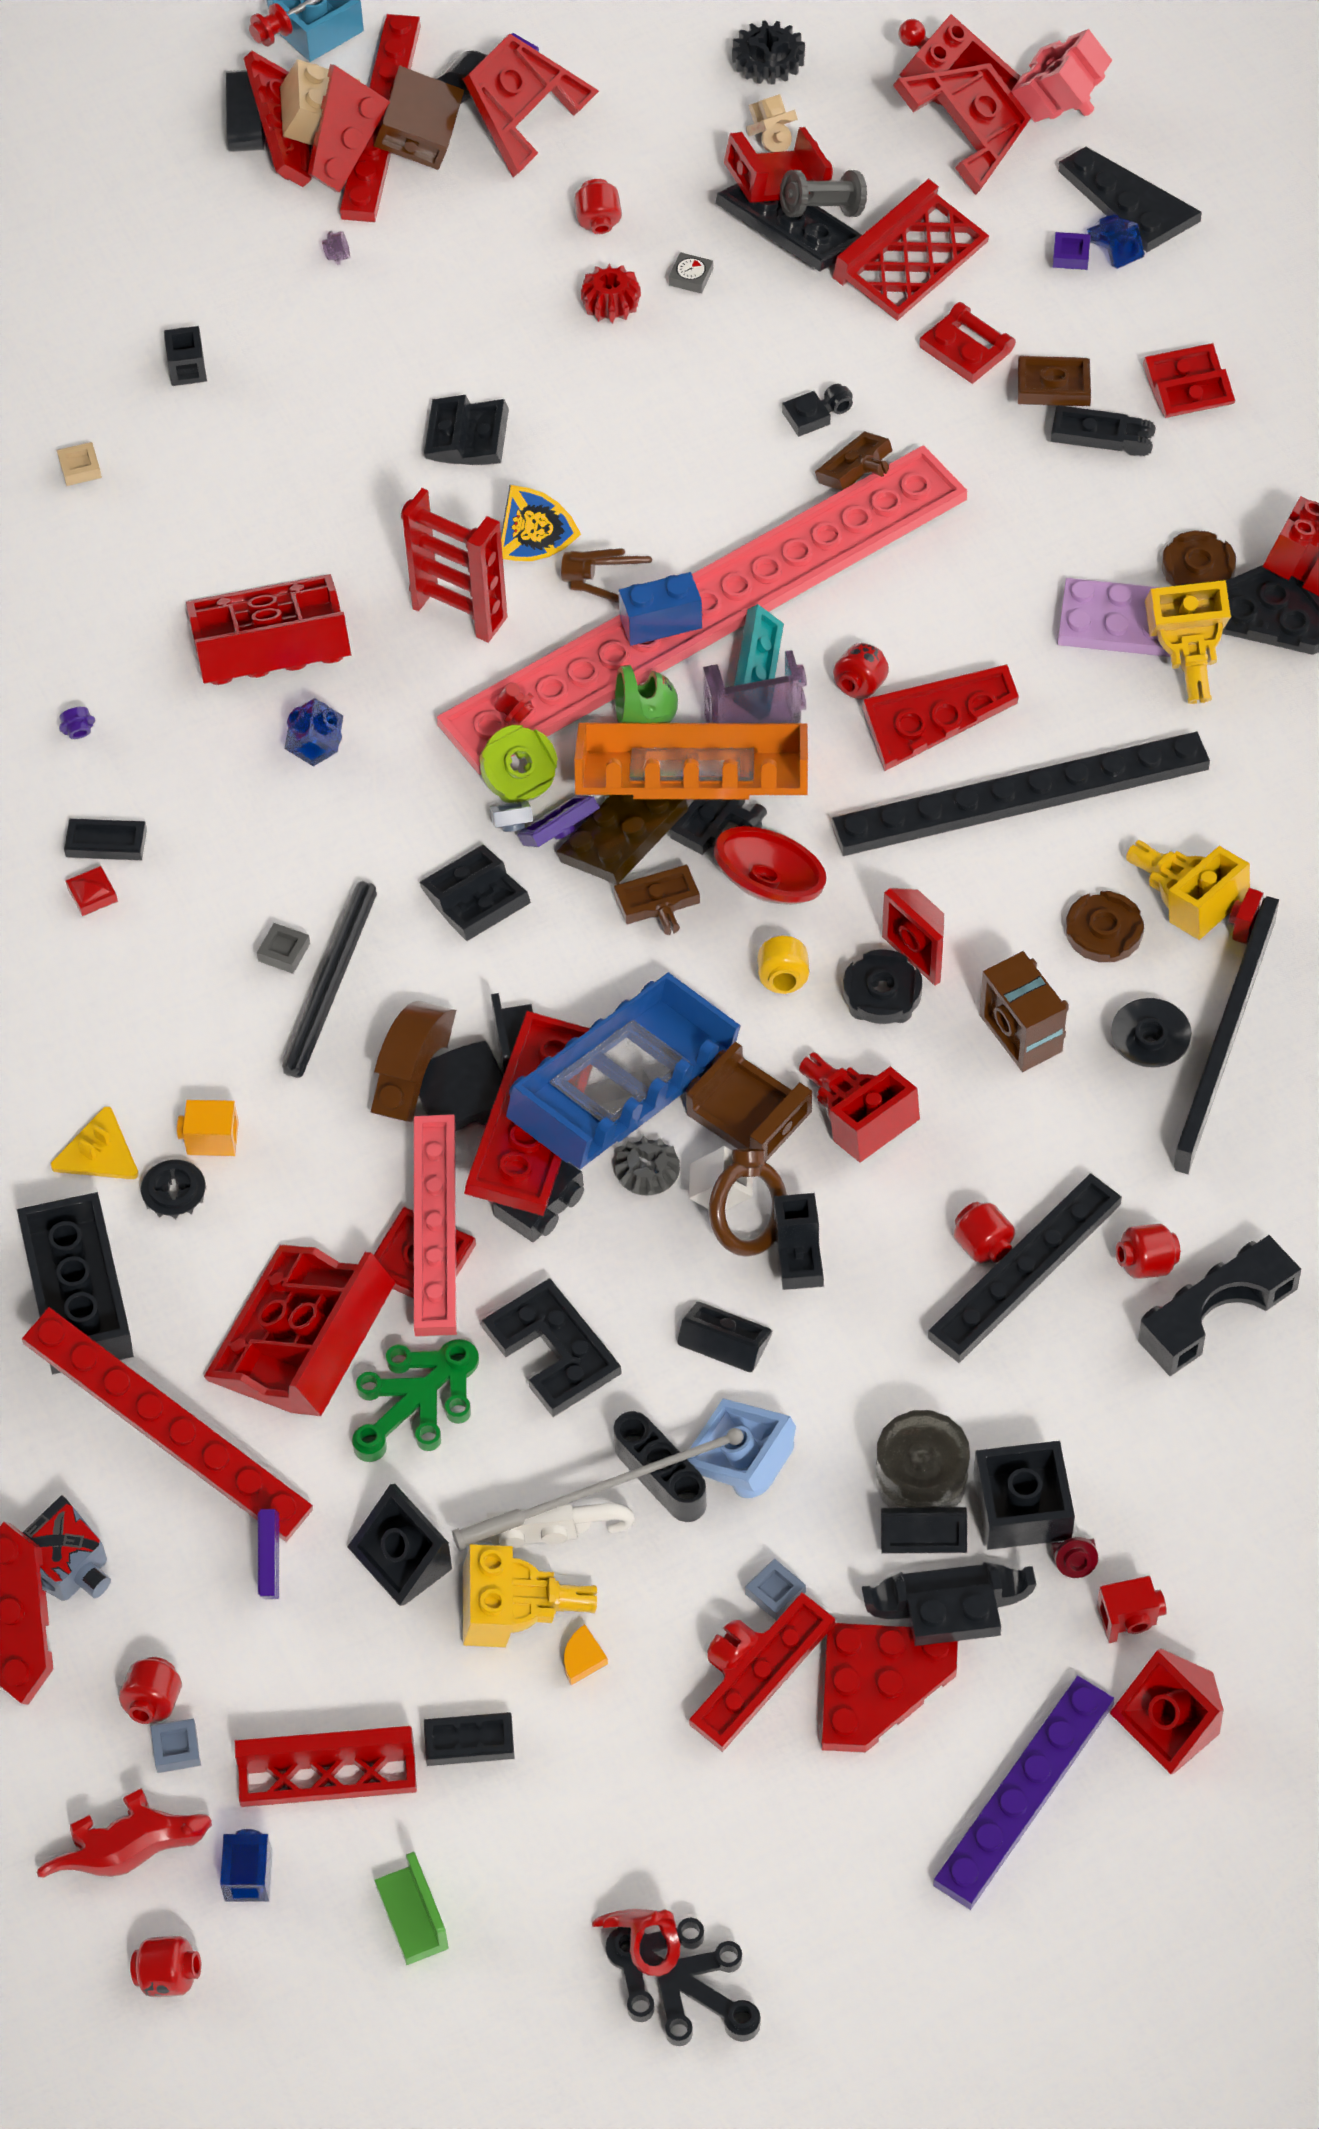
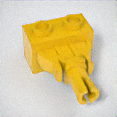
(1190, 625)
(1194, 888)
(512, 1595)

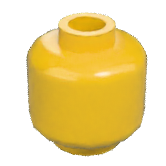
(783, 964)

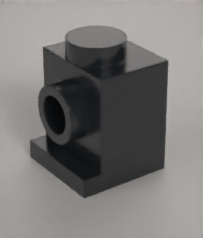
(185, 355)

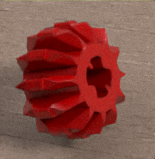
(610, 293)

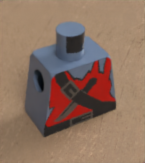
(69, 1552)

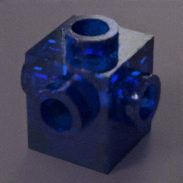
(313, 732)

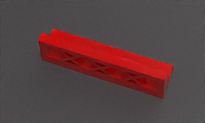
(321, 1751)

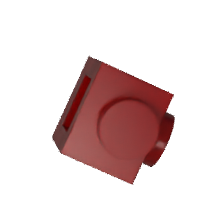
(1130, 1607)

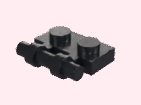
(708, 818)

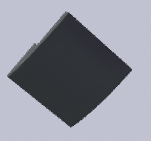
(466, 431)
(475, 892)
(462, 1084)

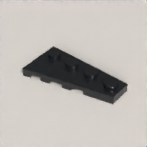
(1129, 196)

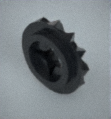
(157, 1184)

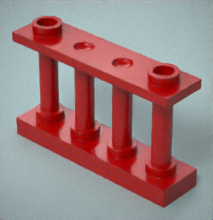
(482, 559)

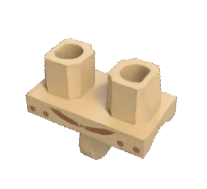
(769, 119)

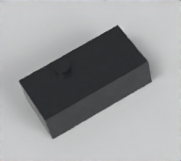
(76, 1269)

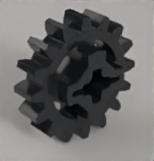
(768, 52)

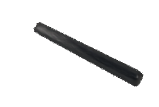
(329, 980)

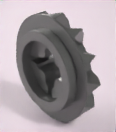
(644, 1180)

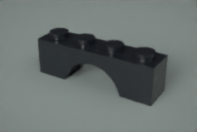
(1257, 1276)

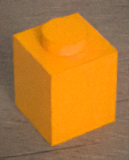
(209, 1127)

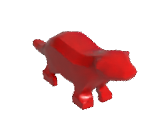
(127, 1840)

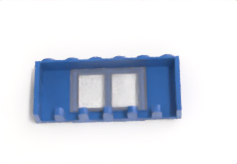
(621, 1071)

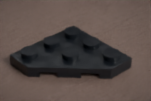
(1273, 611)

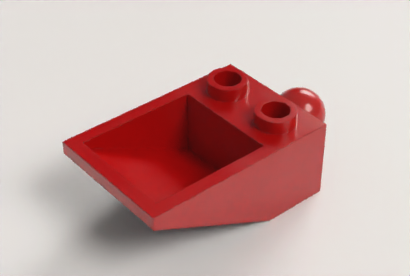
(948, 49)

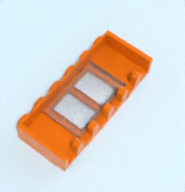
(691, 760)

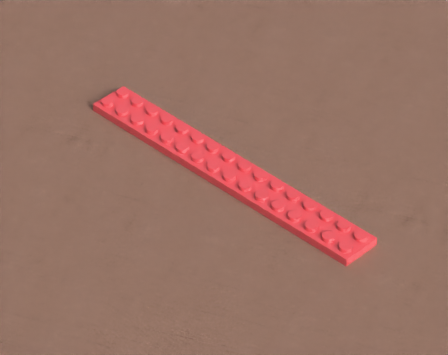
(760, 572)

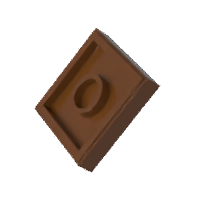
(1054, 381)

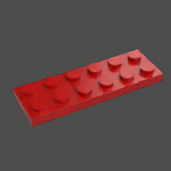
(510, 1162)

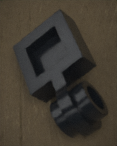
(810, 413)

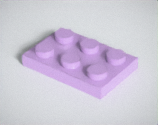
(1107, 617)

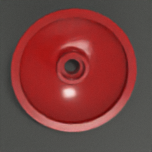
(769, 865)

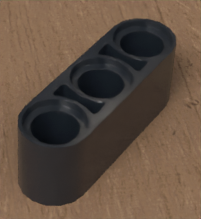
(242, 115)
(665, 1483)

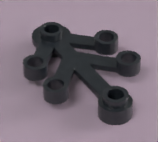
(682, 1980)

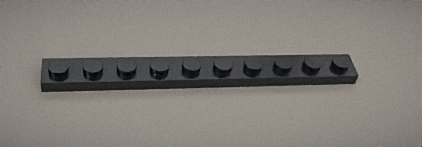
(1020, 793)

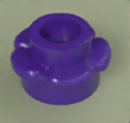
(76, 722)

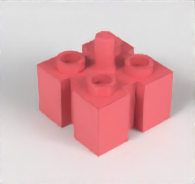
(1063, 77)

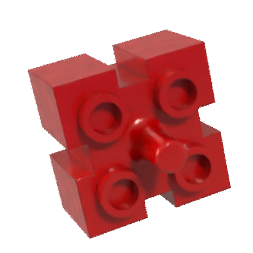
(1298, 546)

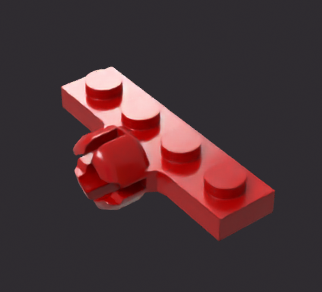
(756, 1667)

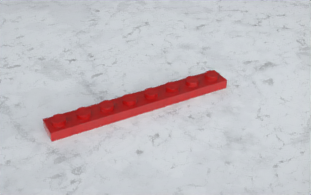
(368, 176)
(165, 1422)

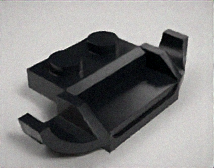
(950, 1601)

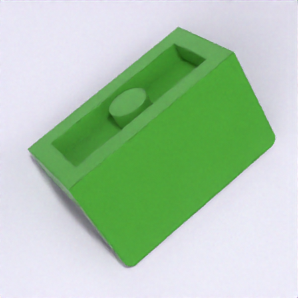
(412, 1912)

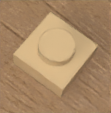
(79, 464)

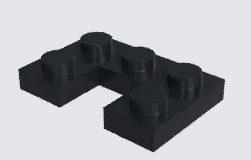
(582, 1357)

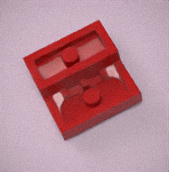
(1188, 380)

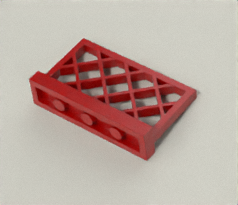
(885, 236)

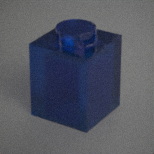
(246, 1866)

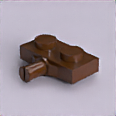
(855, 460)
(658, 897)

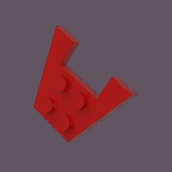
(511, 86)
(981, 109)

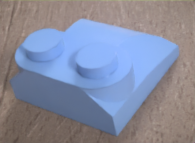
(757, 1459)

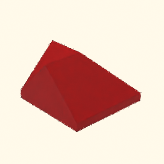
(915, 930)
(1171, 1709)

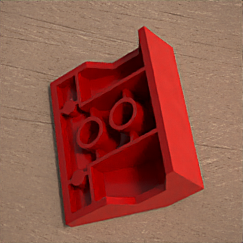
(268, 629)
(301, 1329)

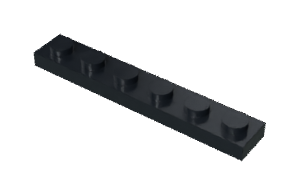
(1024, 1268)

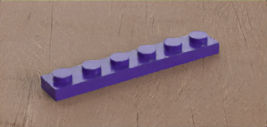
(1023, 1792)

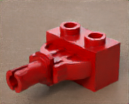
(863, 1107)

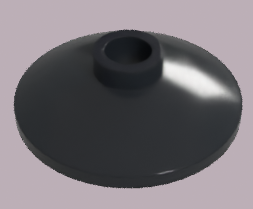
(1154, 1020)

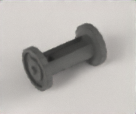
(848, 193)

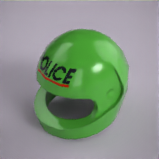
(646, 703)

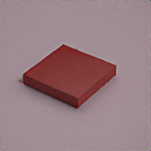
(397, 1251)

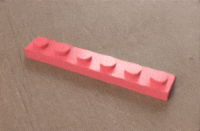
(435, 1226)

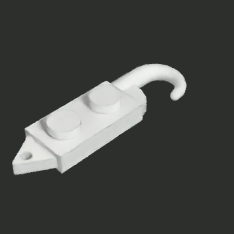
(561, 1524)

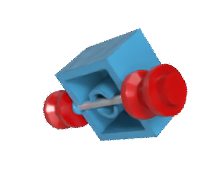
(309, 25)

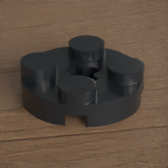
(876, 1006)

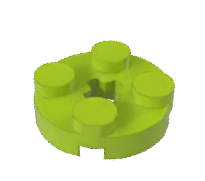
(510, 784)

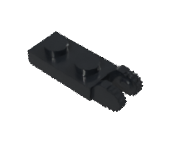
(1102, 430)

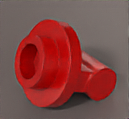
(514, 703)

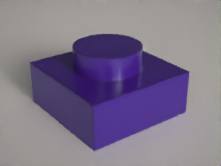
(1071, 250)

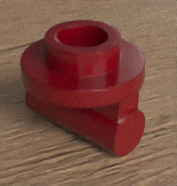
(1075, 1556)

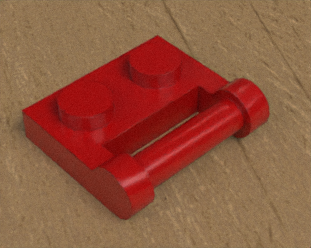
(960, 350)

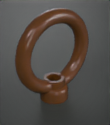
(744, 1164)

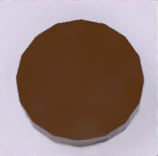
(1198, 559)
(1104, 926)

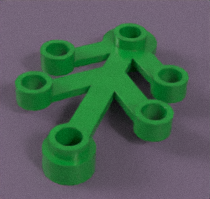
(417, 1393)

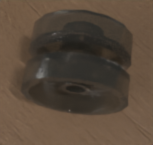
(922, 1461)

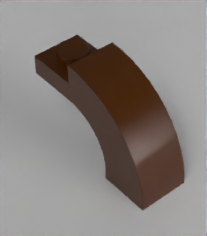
(405, 1055)

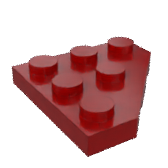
(23, 1616)
(877, 1681)

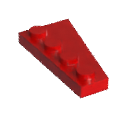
(289, 156)
(928, 714)

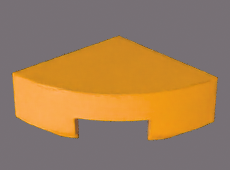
(583, 1655)

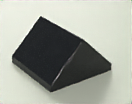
(401, 1547)

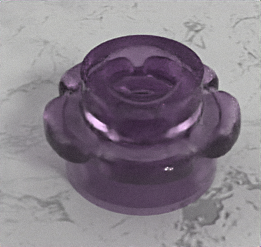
(336, 247)

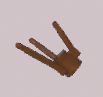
(580, 566)

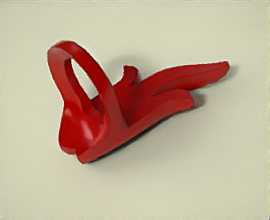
(639, 1920)

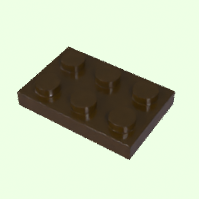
(620, 835)

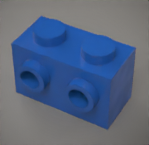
(660, 608)

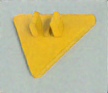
(98, 1150)

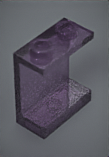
(756, 702)

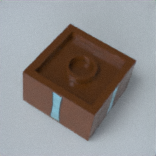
(1023, 1011)

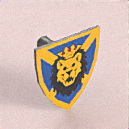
(535, 526)

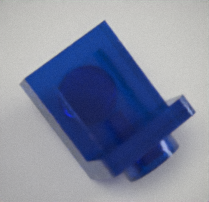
(1120, 238)

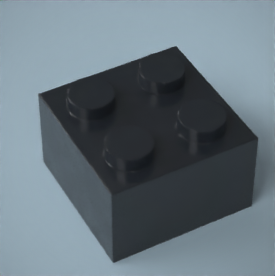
(1023, 1495)

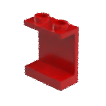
(762, 173)

